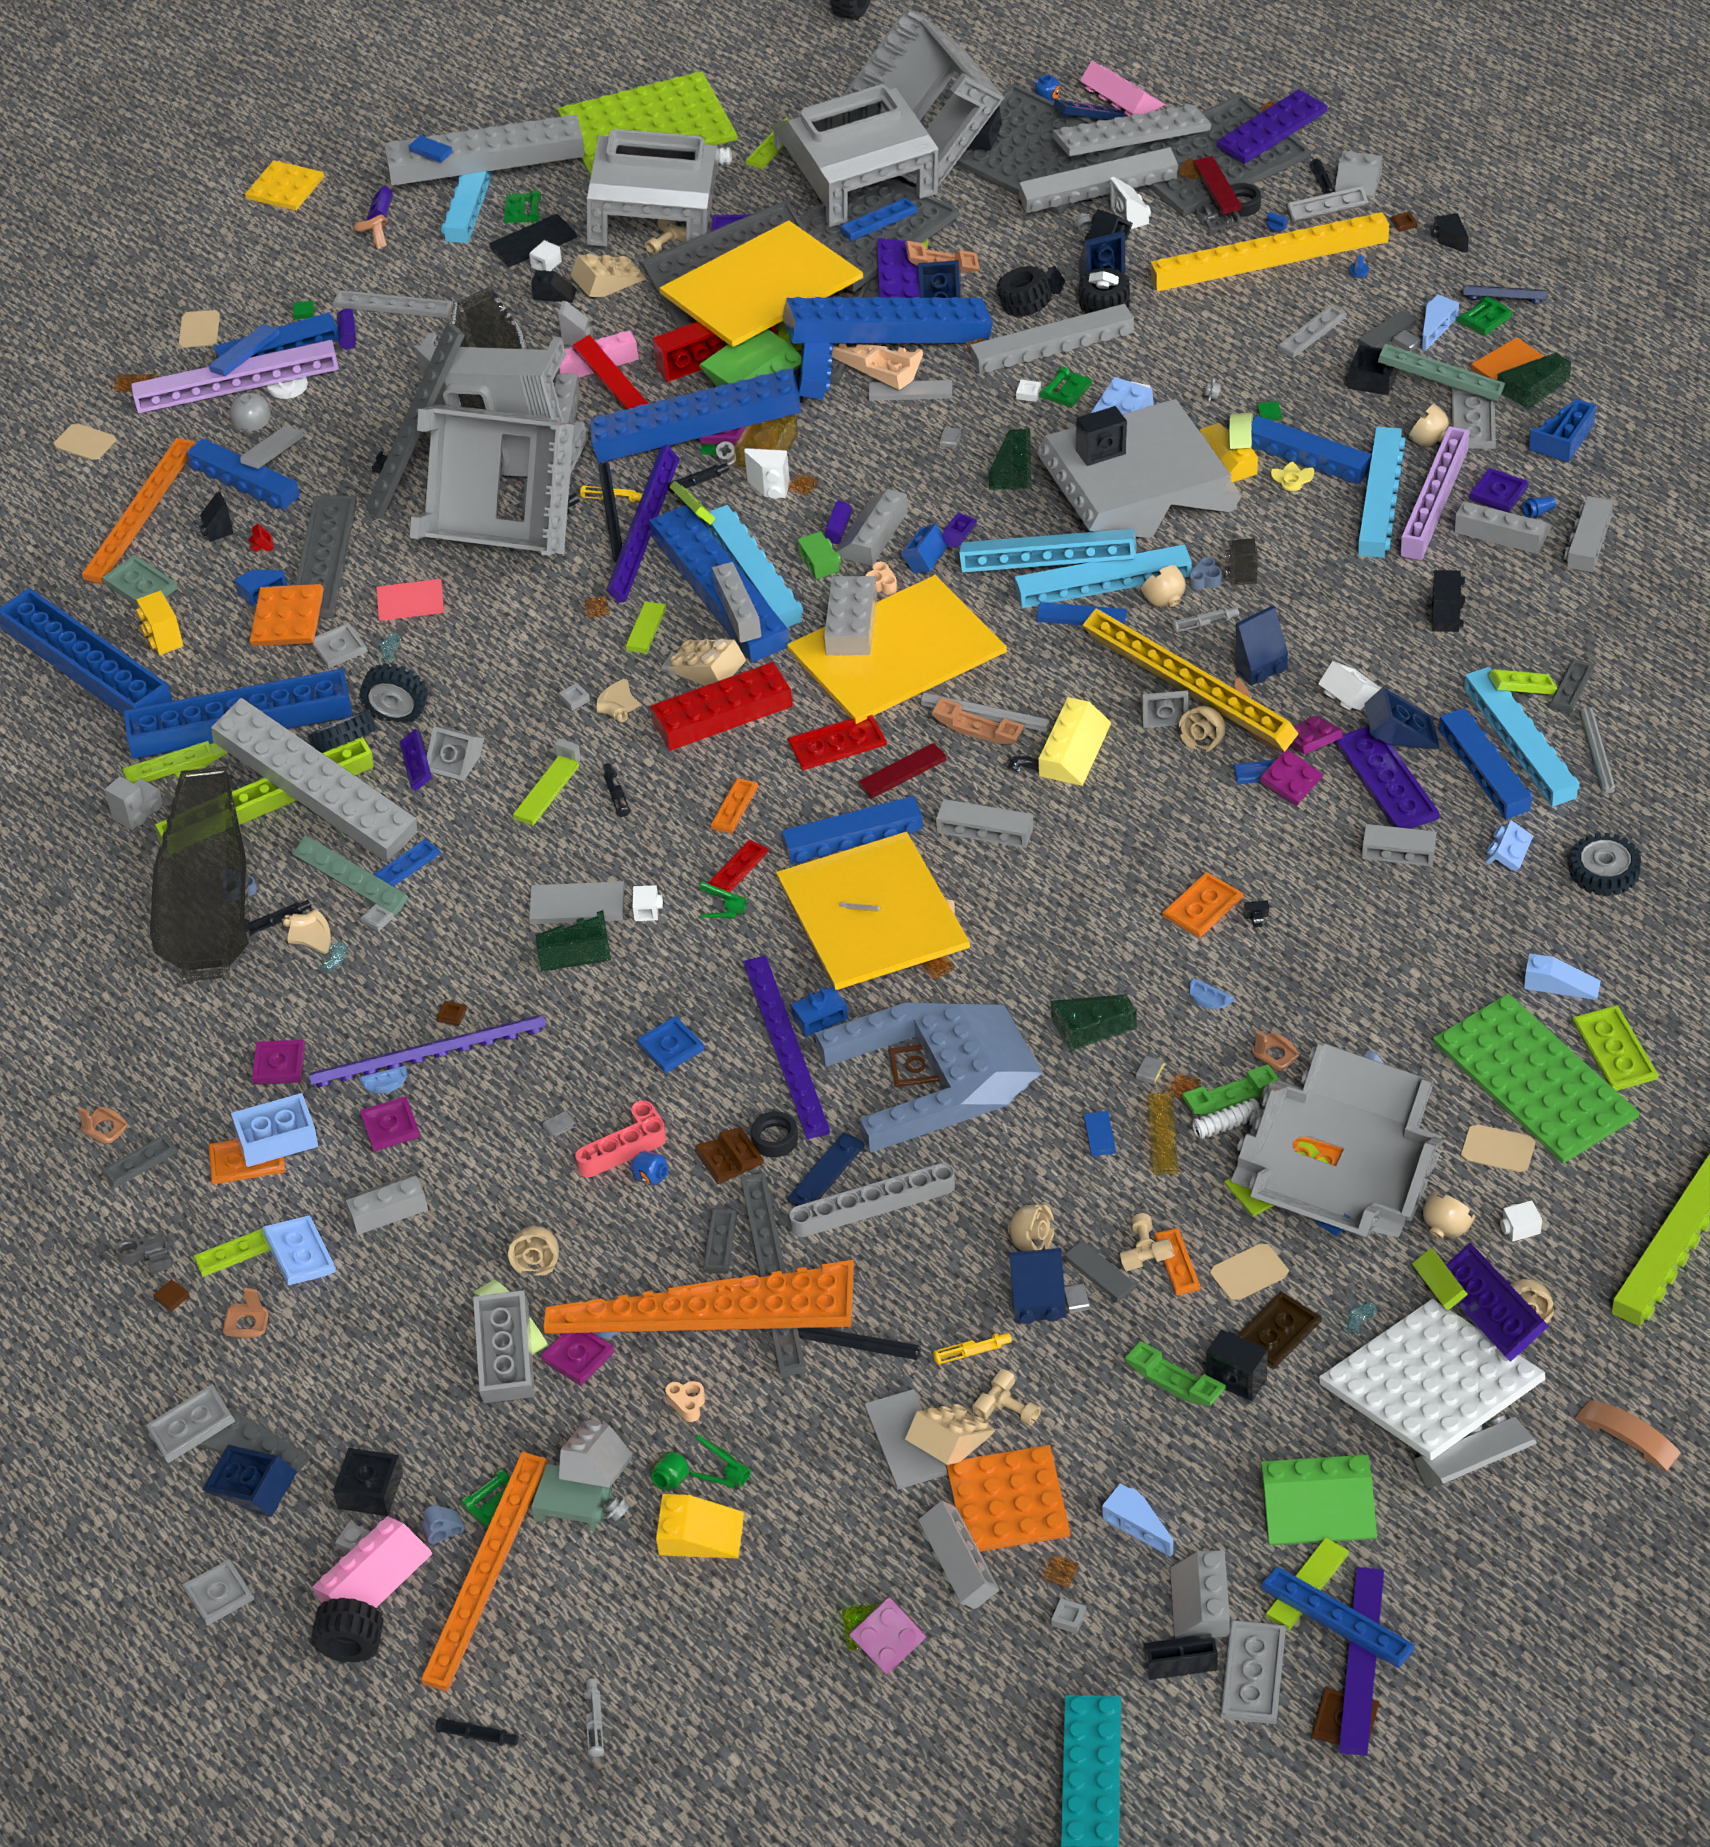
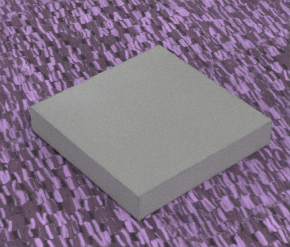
(338, 645)
(218, 1592)

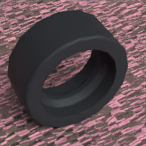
(1250, 191)
(778, 1148)

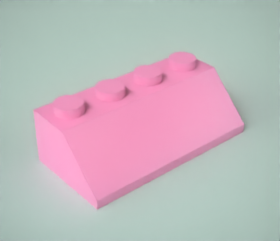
(1118, 90)
(619, 347)
(374, 1565)

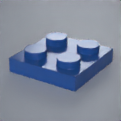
(670, 1044)

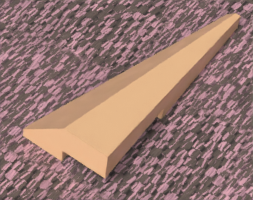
(886, 365)

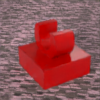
(260, 539)

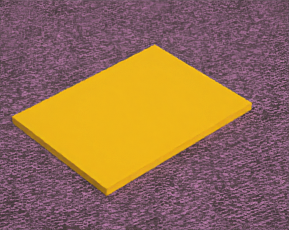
(750, 284)
(916, 644)
(866, 944)

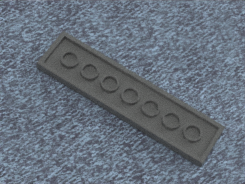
(327, 547)

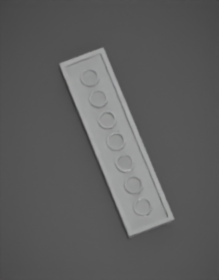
(1131, 130)

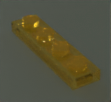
(1163, 1134)

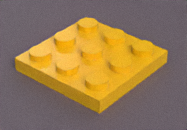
(284, 185)

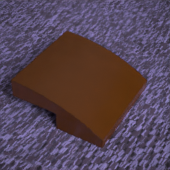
(737, 1150)

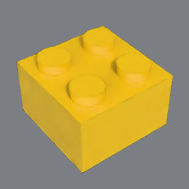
(158, 623)

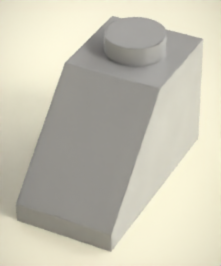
(573, 324)

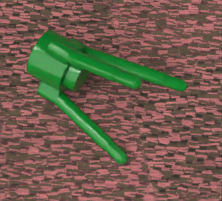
(733, 903)
(734, 1471)

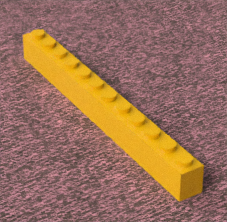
(1269, 251)
(1192, 679)

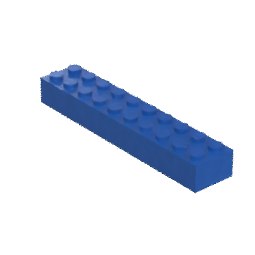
(886, 320)
(695, 415)
(694, 554)
(81, 653)
(189, 720)

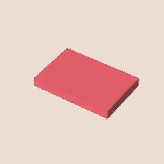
(410, 599)

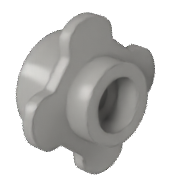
(1212, 390)
(617, 1508)

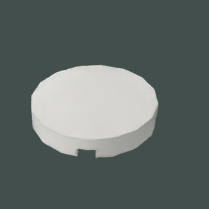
(288, 389)

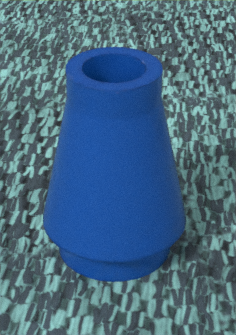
(1537, 506)

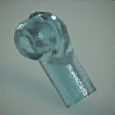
(388, 646)
(339, 957)
(1360, 1316)

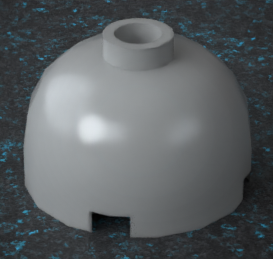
(250, 412)

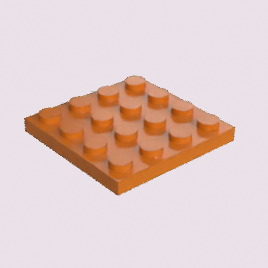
(1009, 1498)

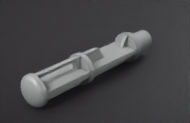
(1204, 619)
(594, 1719)

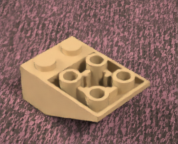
(604, 274)
(707, 660)
(948, 1432)

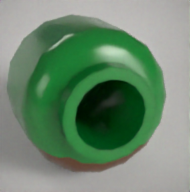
(669, 1471)

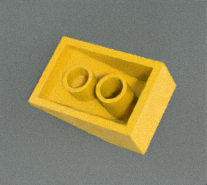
(698, 1528)

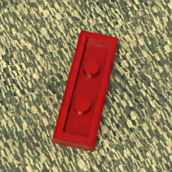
(739, 866)

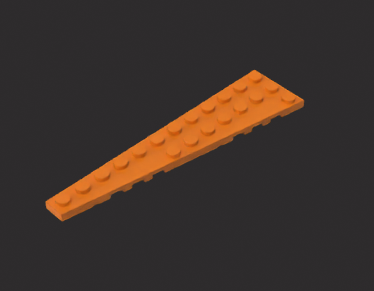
(752, 1302)

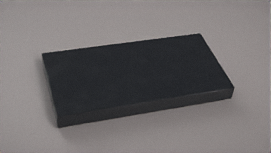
(516, 246)

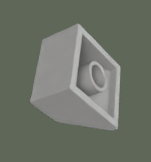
(1359, 170)
(1163, 708)
(453, 752)

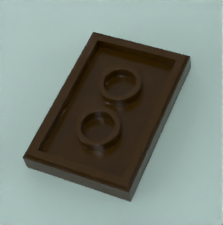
(1280, 1327)

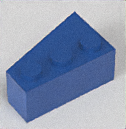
(1565, 432)

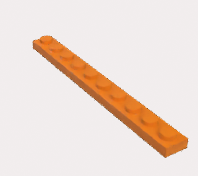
(138, 511)
(484, 1572)

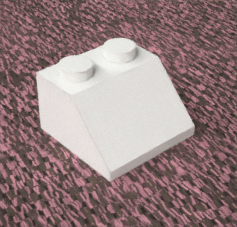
(1128, 203)
(768, 471)
(1348, 686)

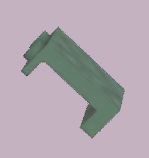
(569, 1499)

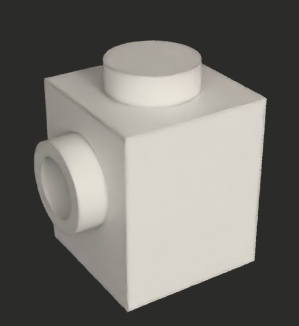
(545, 256)
(646, 903)
(1521, 1221)

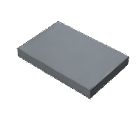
(190, 1423)

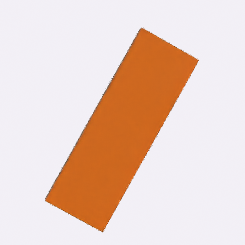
(734, 805)
(1179, 1267)

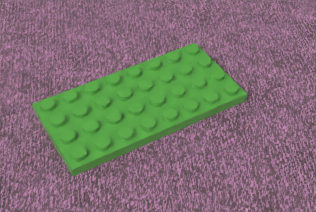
(1536, 1078)

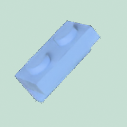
(1509, 845)

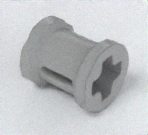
(722, 450)

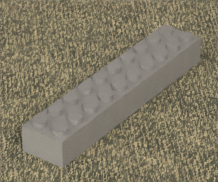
(489, 149)
(314, 780)

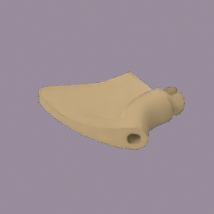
(617, 701)
(309, 930)

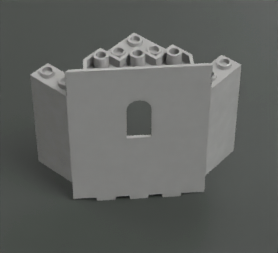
(1354, 1106)

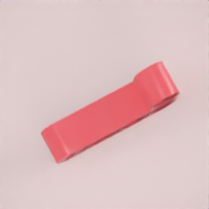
(644, 1134)

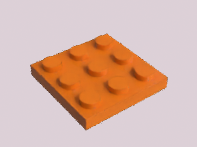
(286, 615)

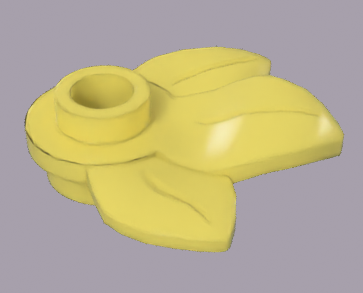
(1292, 477)

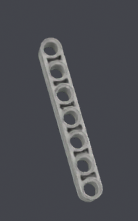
(872, 1200)

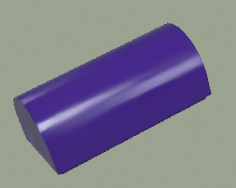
(380, 203)
(346, 329)
(838, 521)
(958, 529)

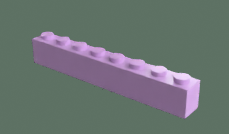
(1435, 493)

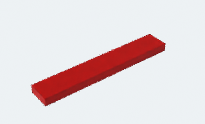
(608, 373)

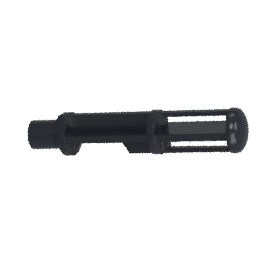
(1322, 176)
(701, 476)
(615, 790)
(276, 917)
(469, 1730)

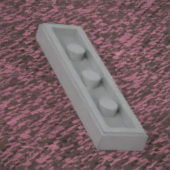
(1327, 204)
(1311, 331)
(914, 390)
(271, 447)

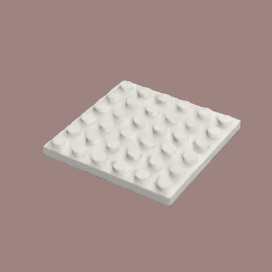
(1431, 1379)

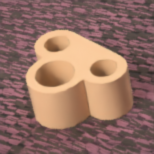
(885, 578)
(686, 1406)

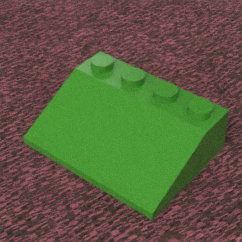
(754, 357)
(1318, 1499)

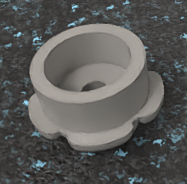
(1083, 221)

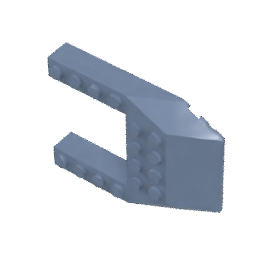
(969, 1048)

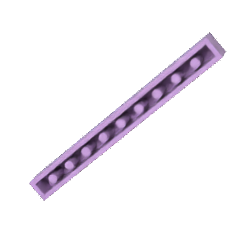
(251, 374)

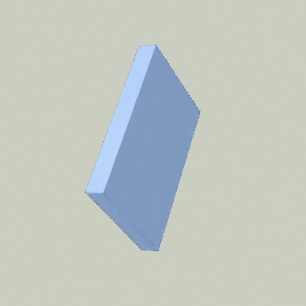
(298, 1250)

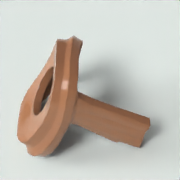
(374, 224)
(1264, 1042)
(101, 1114)
(252, 1308)

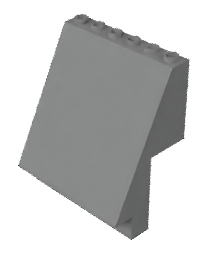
(1162, 466)

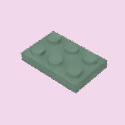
(138, 579)

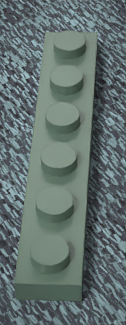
(1441, 372)
(350, 875)

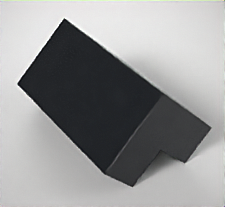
(1181, 1656)

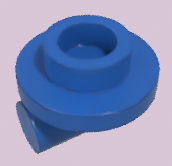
(1276, 222)
(1359, 268)

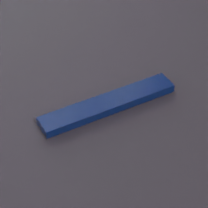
(1338, 1617)

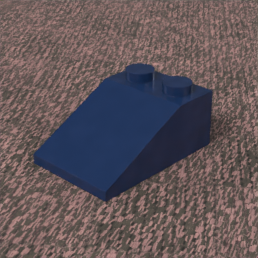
(1104, 253)
(940, 279)
(1260, 647)
(1399, 721)
(1037, 1285)
(250, 1479)

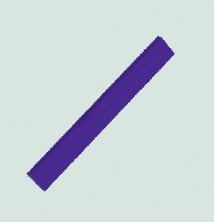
(1361, 1668)

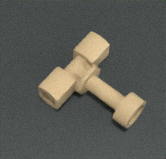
(671, 231)
(1145, 1247)
(1000, 1396)

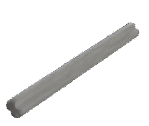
(991, 713)

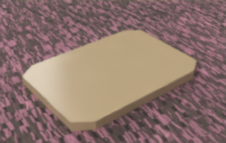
(199, 328)
(85, 441)
(1498, 1148)
(1249, 1271)

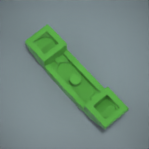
(1214, 1100)
(1186, 1386)

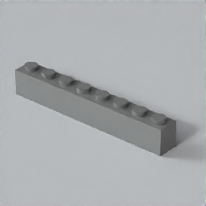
(1095, 179)
(1052, 338)

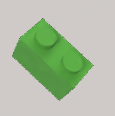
(818, 555)

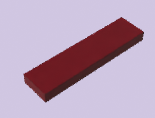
(1217, 185)
(902, 770)

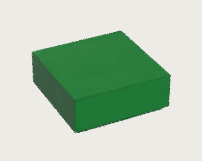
(303, 310)
(1269, 410)

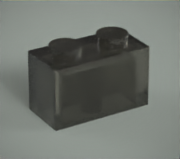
(1241, 562)

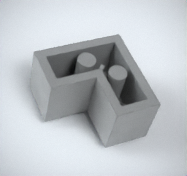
(132, 802)

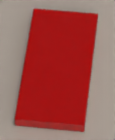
(836, 742)

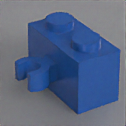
(924, 549)
(819, 1011)

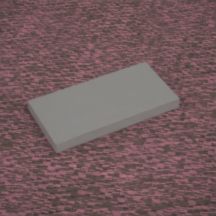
(1477, 415)
(573, 901)
(891, 1422)
(1253, 1672)

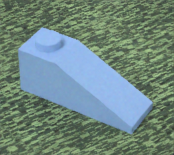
(1439, 316)
(1557, 977)
(1133, 1515)

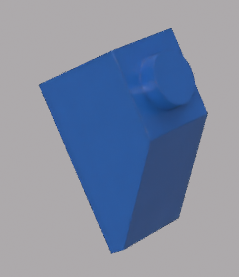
(250, 583)

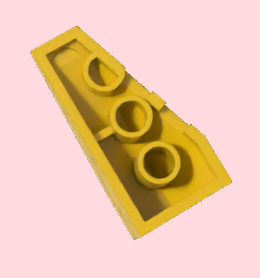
(1239, 461)

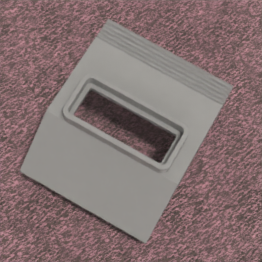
(920, 64)
(857, 144)
(653, 179)
(510, 383)
(467, 478)

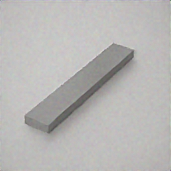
(393, 304)

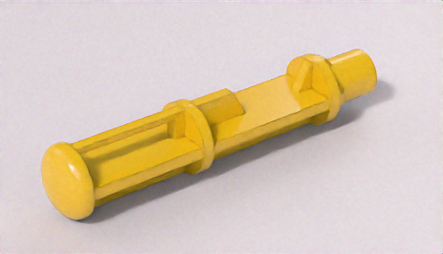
(631, 494)
(971, 1348)

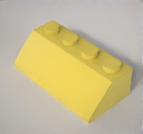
(1073, 742)

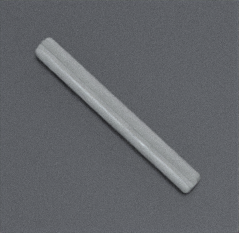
(1597, 750)

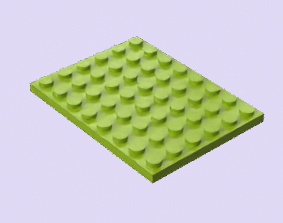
(670, 106)

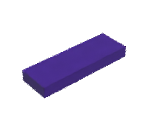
(415, 759)

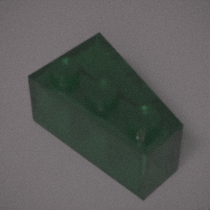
(1535, 380)
(1013, 462)
(574, 945)
(1092, 1019)

